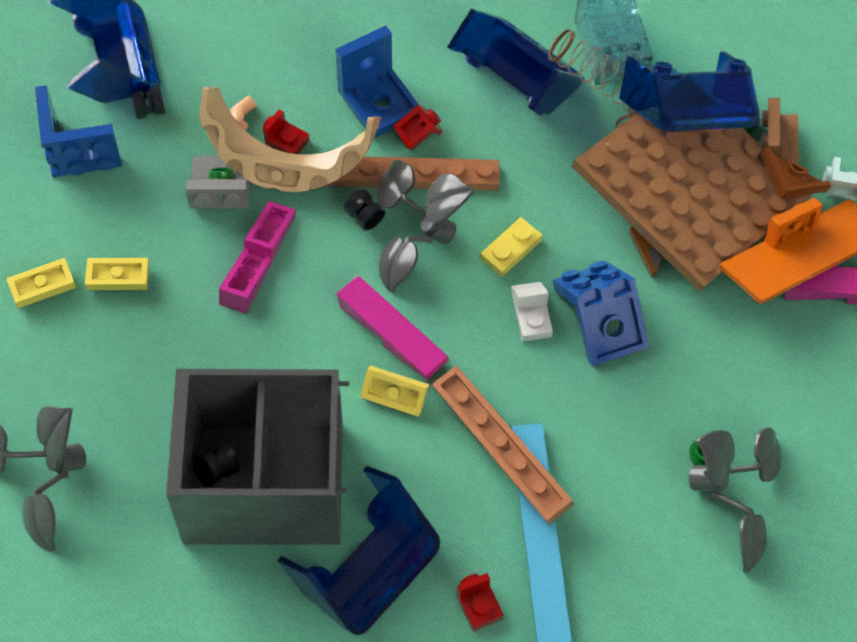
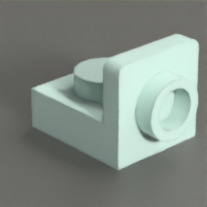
(842, 183)

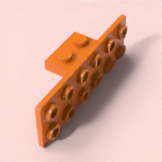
(795, 249)

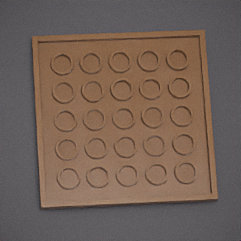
(687, 191)

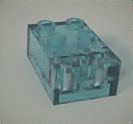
(615, 31)

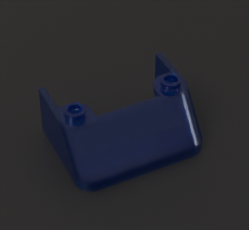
(121, 47)
(515, 58)
(692, 99)
(379, 566)

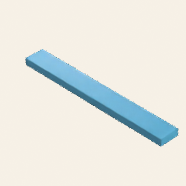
(543, 554)

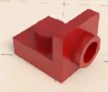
(418, 126)
(283, 135)
(478, 601)

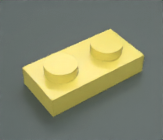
(511, 247)
(117, 274)
(41, 283)
(394, 391)

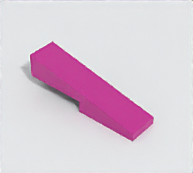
(256, 258)
(831, 284)
(391, 327)

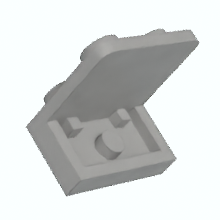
(215, 193)

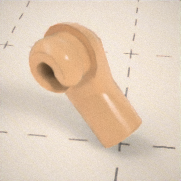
(241, 109)

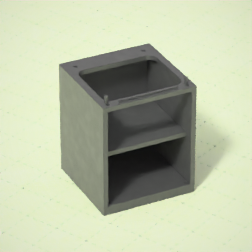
(288, 450)

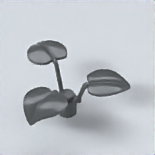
(444, 199)
(53, 433)
(713, 477)

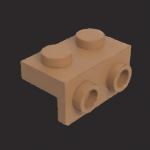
(782, 131)

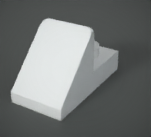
(532, 311)

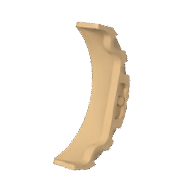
(272, 167)

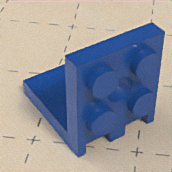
(368, 77)
(77, 149)
(599, 297)

